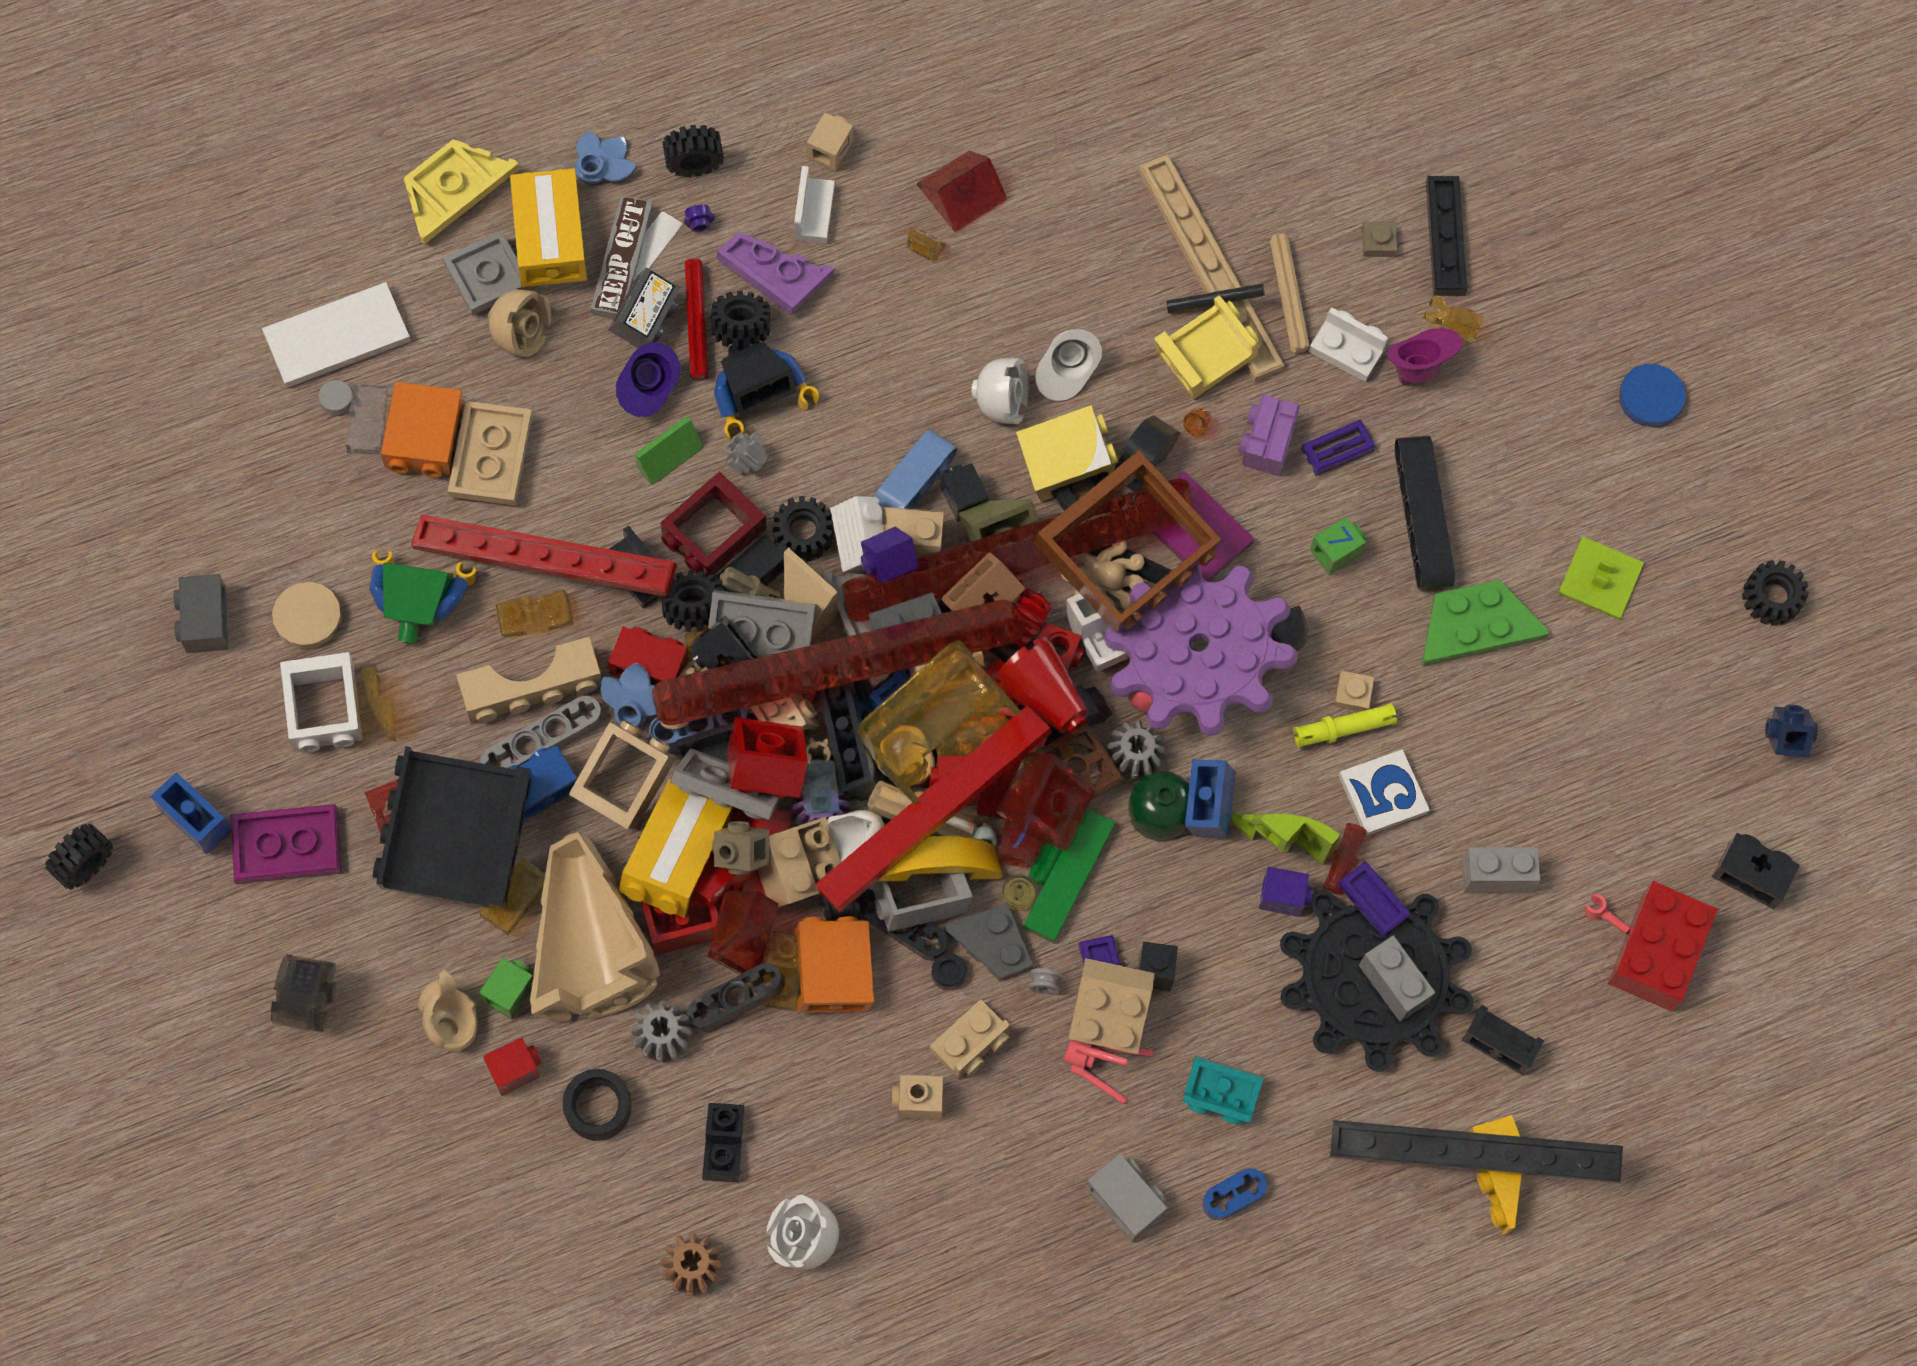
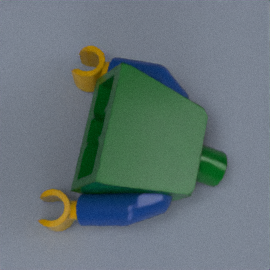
(416, 594)

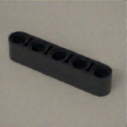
(1424, 512)

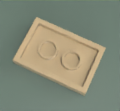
(490, 453)

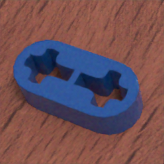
(1238, 1201)

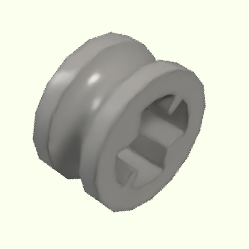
(1045, 981)

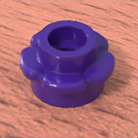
(698, 217)

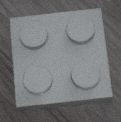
(484, 271)

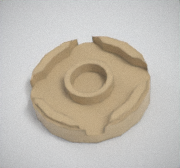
(307, 615)

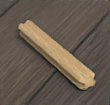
(1289, 293)

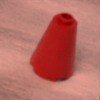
(1043, 684)

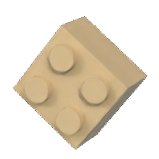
(1111, 1006)

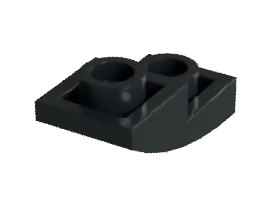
(723, 1142)

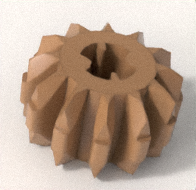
(705, 1264)

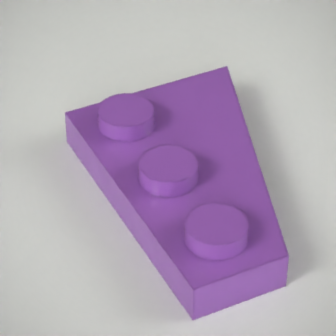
(777, 275)

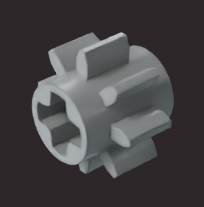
(746, 453)

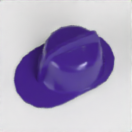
(647, 379)

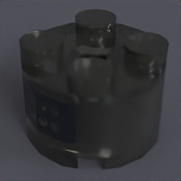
(302, 993)

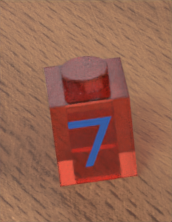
(1017, 848)

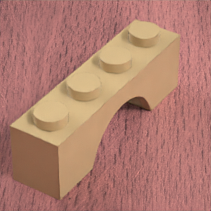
(570, 672)

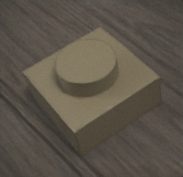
(1379, 239)

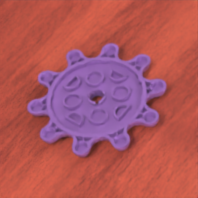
(1207, 679)

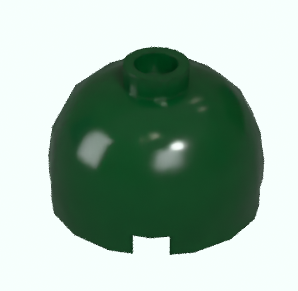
(1159, 805)

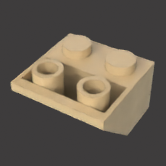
(798, 861)

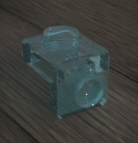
(820, 788)

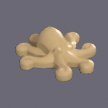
(1110, 574)

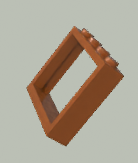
(1135, 467)

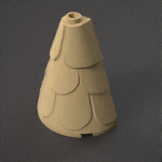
(587, 939)

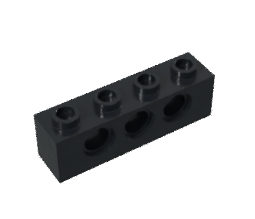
(843, 712)

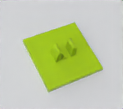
(1601, 577)

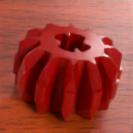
(1033, 611)

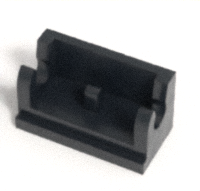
(1502, 1041)

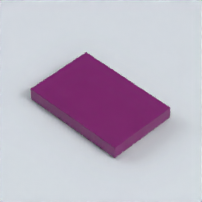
(1233, 536)
(285, 844)

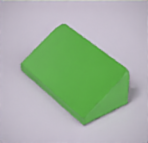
(668, 451)

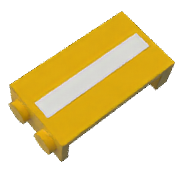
(548, 227)
(673, 850)

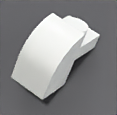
(1092, 628)

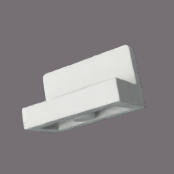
(813, 208)

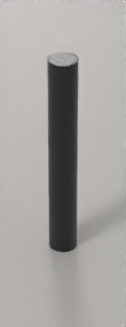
(1207, 299)

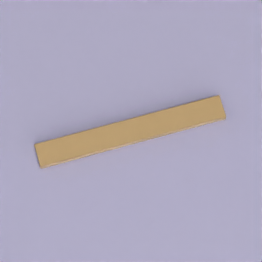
(1205, 254)

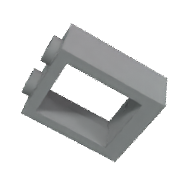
(956, 903)

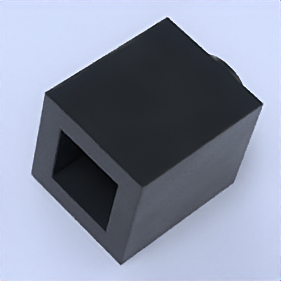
(962, 489)
(1161, 961)

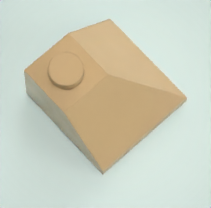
(920, 524)
(806, 586)

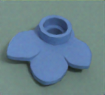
(605, 156)
(631, 690)

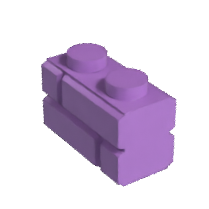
(1270, 434)

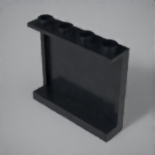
(453, 829)

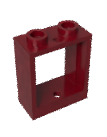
(736, 502)

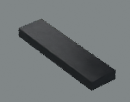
(1446, 236)

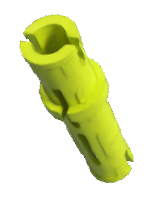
(1332, 728)

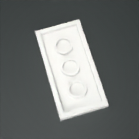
(336, 335)

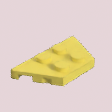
(452, 184)

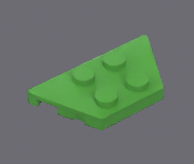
(1478, 622)

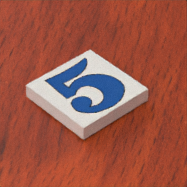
(1383, 792)

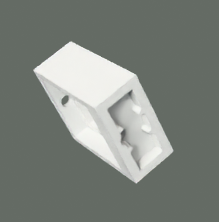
(313, 671)

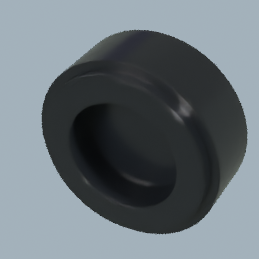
(948, 971)

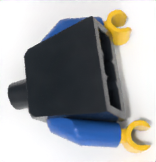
(757, 379)

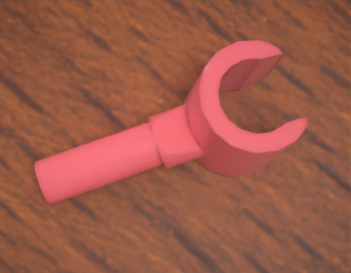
(1604, 913)

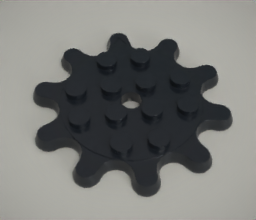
(1349, 1001)

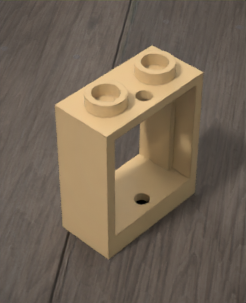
(606, 806)

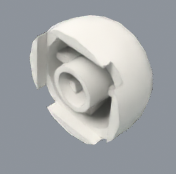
(1001, 390)
(802, 1233)

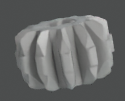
(1138, 737)
(655, 1018)

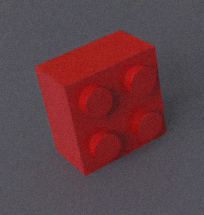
(767, 757)

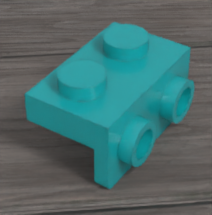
(1222, 1090)

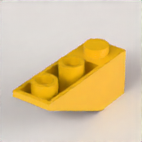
(1501, 1187)

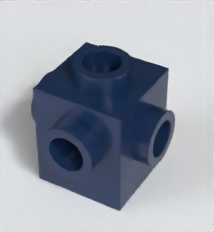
(1791, 731)

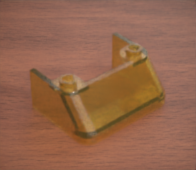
(928, 711)

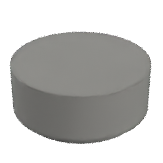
(335, 397)

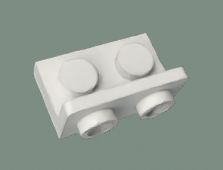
(1349, 344)

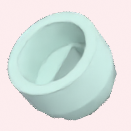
(984, 833)

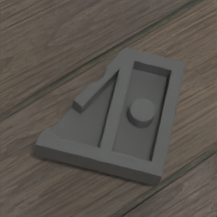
(994, 941)

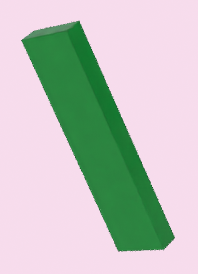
(1068, 877)

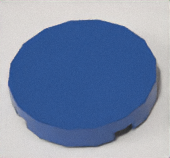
(1652, 395)

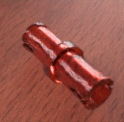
(1344, 857)

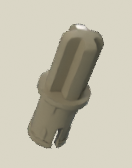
(746, 584)

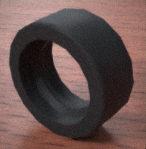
(597, 1077)

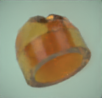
(1193, 417)

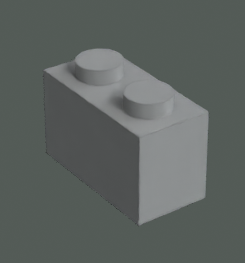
(1500, 870)
(1396, 978)
(1127, 1196)

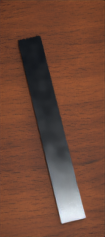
(1477, 1151)

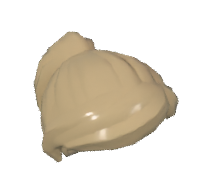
(448, 1013)

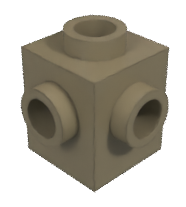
(741, 848)

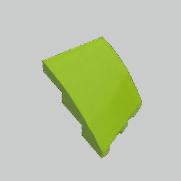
(1288, 830)

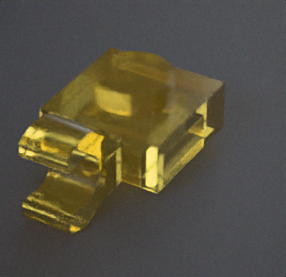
(1461, 320)

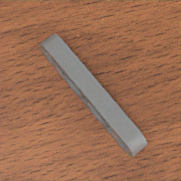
(537, 732)

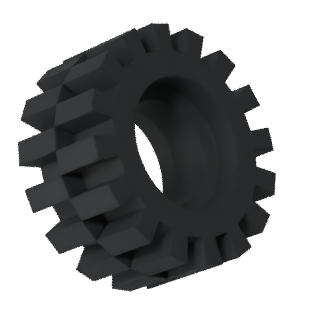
(693, 150)
(747, 332)
(804, 510)
(1784, 577)
(689, 588)
(79, 856)

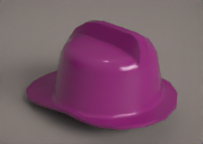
(1423, 354)

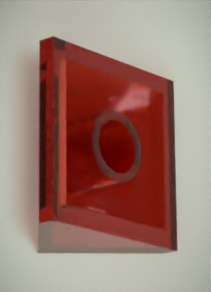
(964, 189)

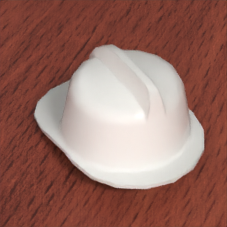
(1068, 364)

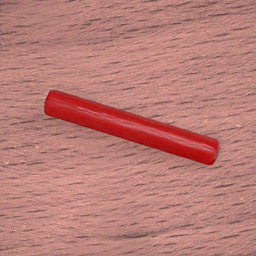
(696, 319)

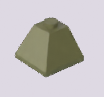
(996, 517)

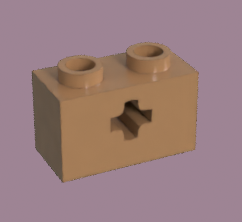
(987, 577)

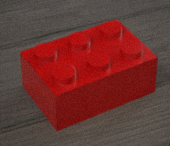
(1662, 946)

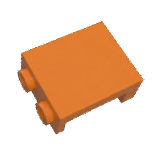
(421, 429)
(834, 965)

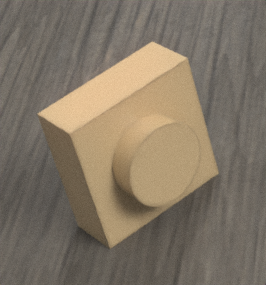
(1353, 691)

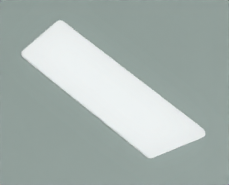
(656, 239)

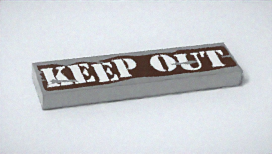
(621, 255)

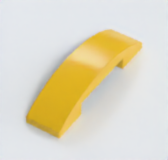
(948, 855)

